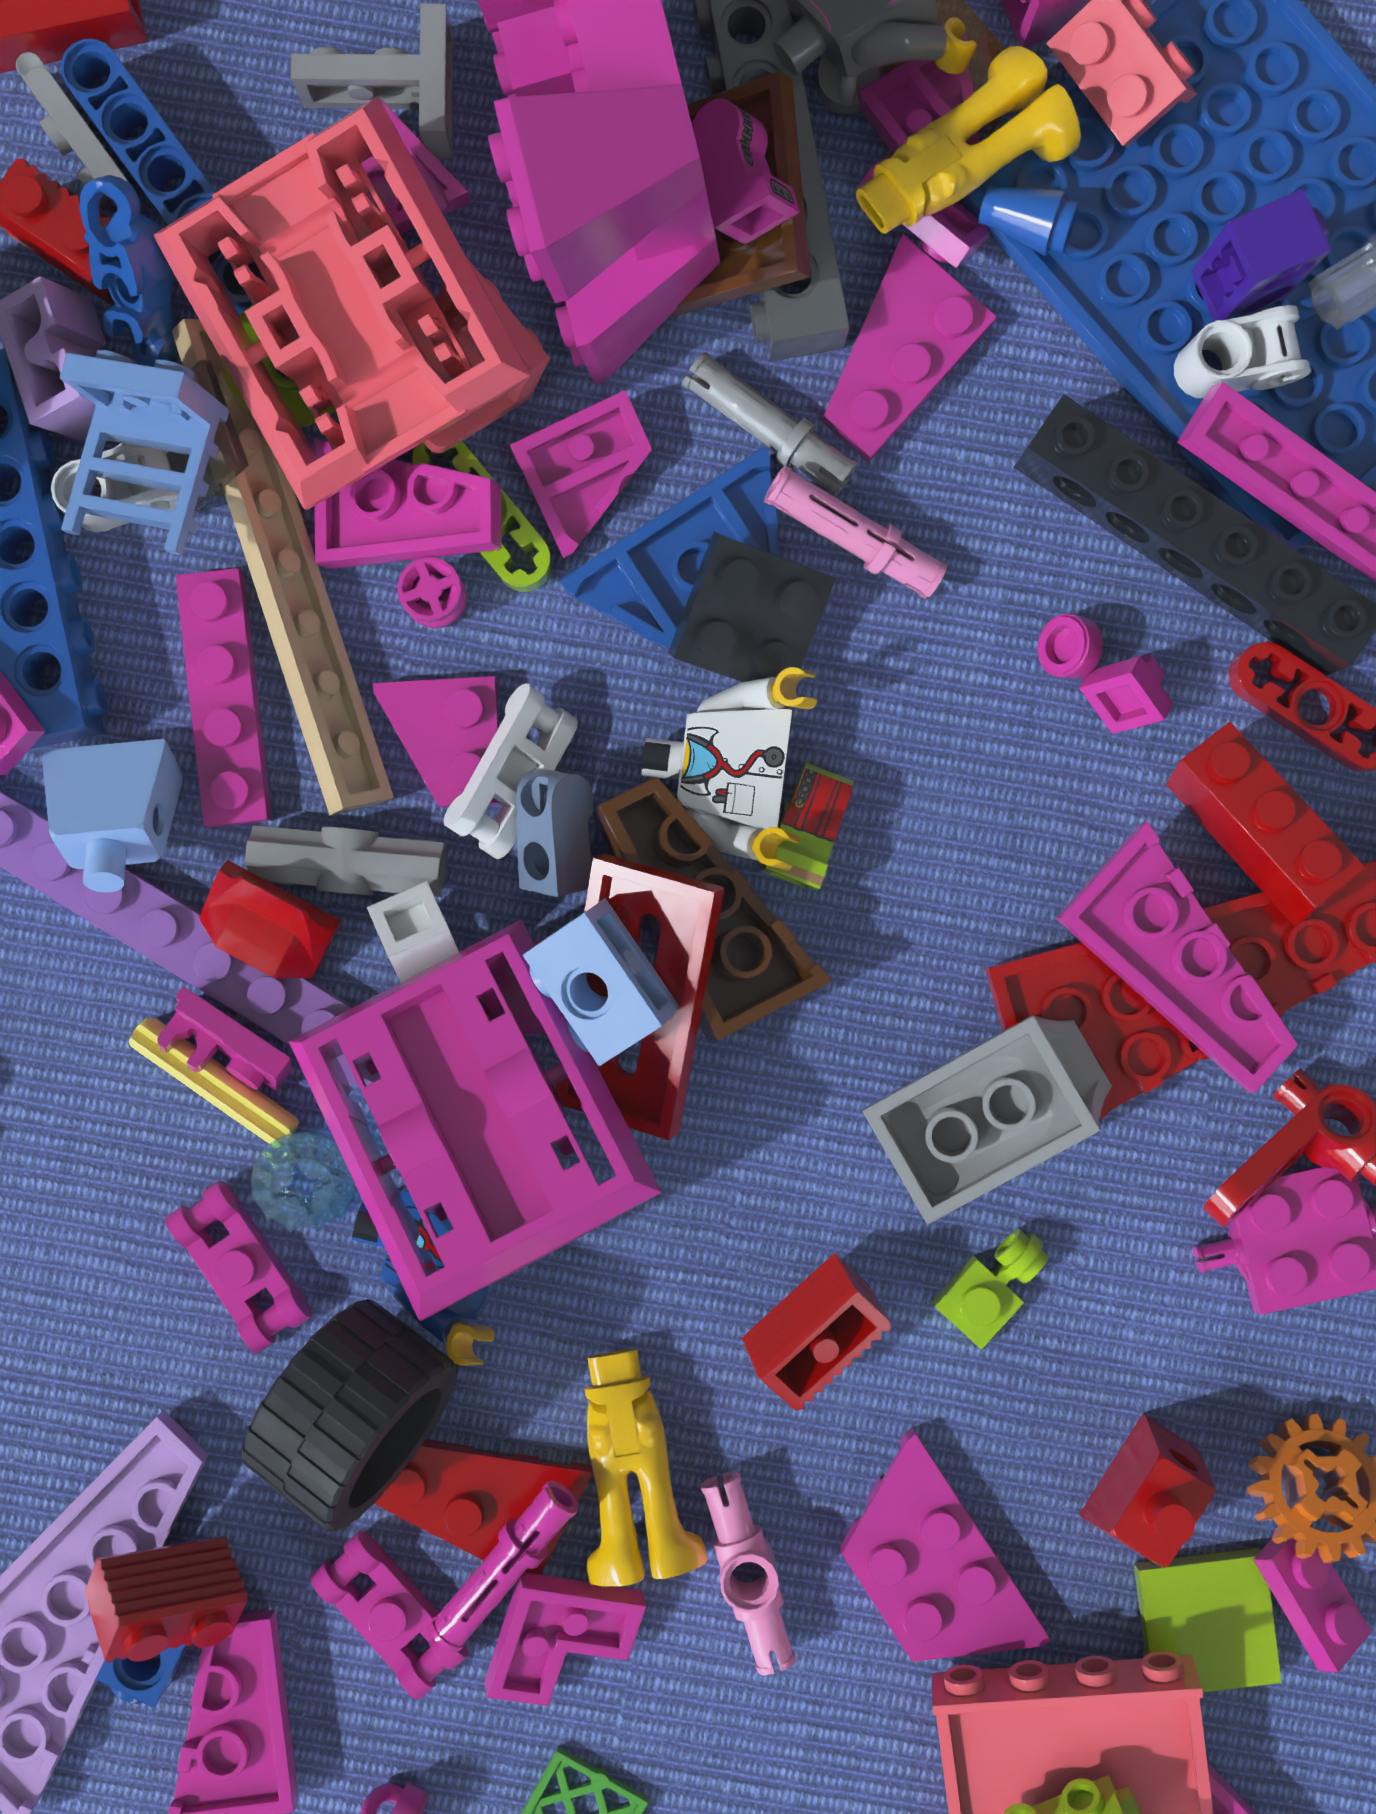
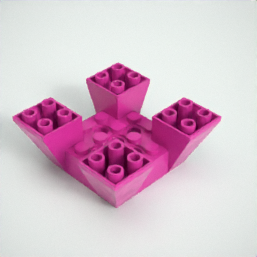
(599, 168)

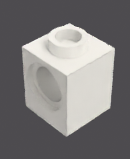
(412, 930)

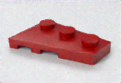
(474, 1493)

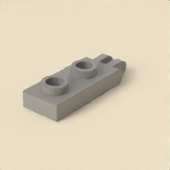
(66, 125)

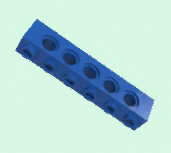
(77, 700)

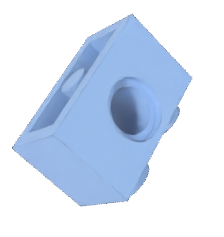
(603, 946)

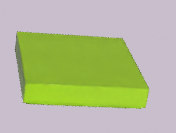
(1215, 1612)

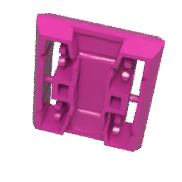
(469, 1123)

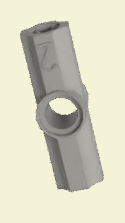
(345, 860)

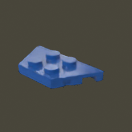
(651, 571)

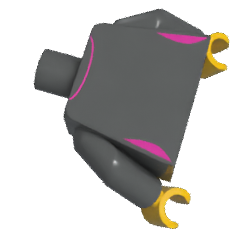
(872, 35)

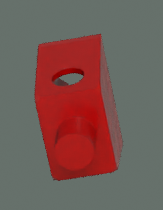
(1149, 1495)

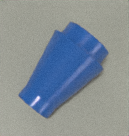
(1031, 216)

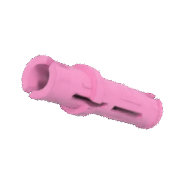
(876, 545)

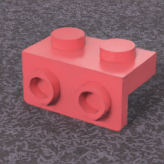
(1123, 65)

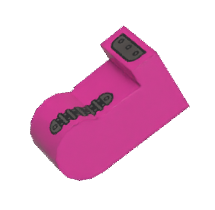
(736, 176)

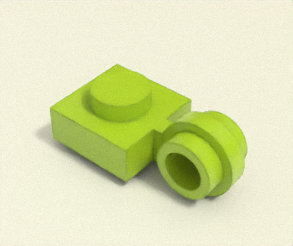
(979, 1299)

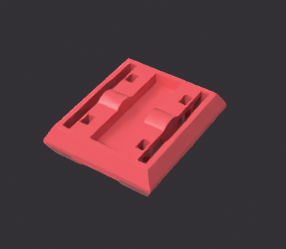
(341, 303)

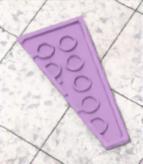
(45, 1619)

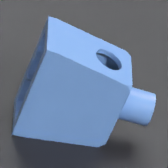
(111, 806)

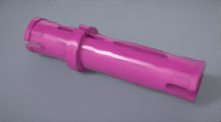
(520, 1547)

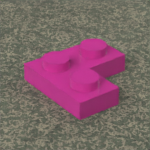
(555, 1618)

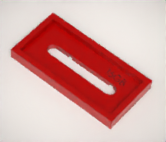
(689, 917)

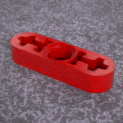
(1283, 669)

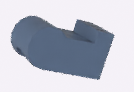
(553, 832)

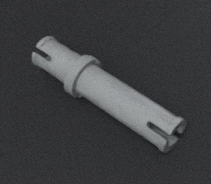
(770, 424)

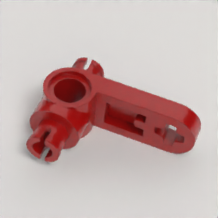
(1304, 1135)

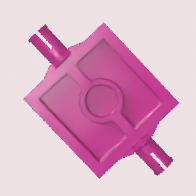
(1300, 1241)

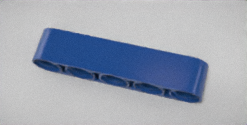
(155, 155)

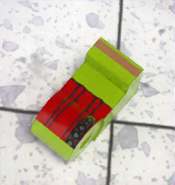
(814, 818)

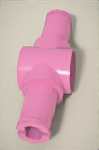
(752, 1602)

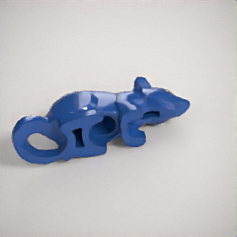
(132, 267)

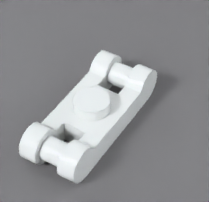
(505, 764)

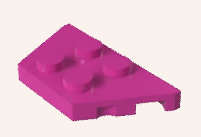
(934, 1566)

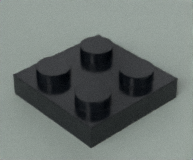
(749, 612)

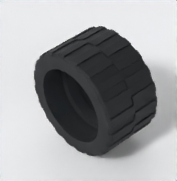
(348, 1414)

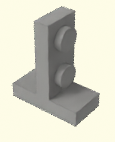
(398, 78)

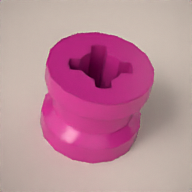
(427, 580)

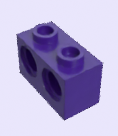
(1261, 257)

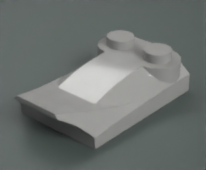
(991, 1113)

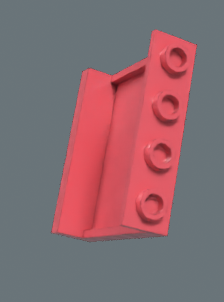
(1040, 1726)

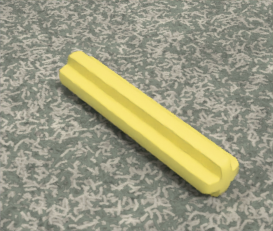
(215, 1084)

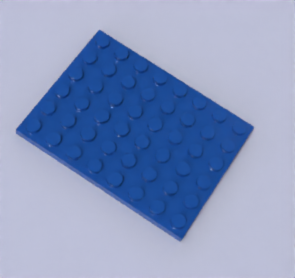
(1269, 117)

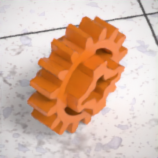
(1299, 1470)

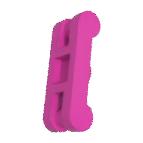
(239, 1266)
(386, 1612)

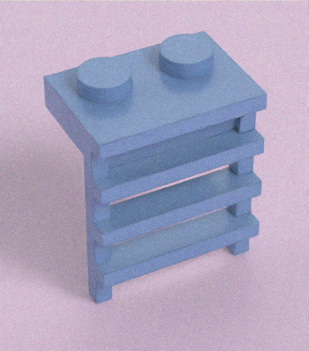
(149, 409)

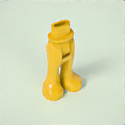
(941, 168)
(626, 1437)

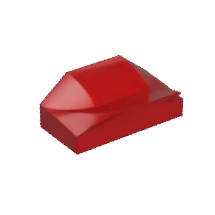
(266, 924)

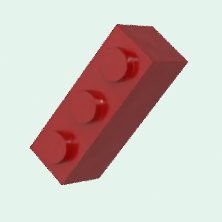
(1263, 824)

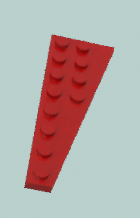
(1136, 1041)

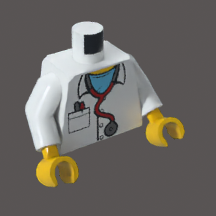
(735, 764)

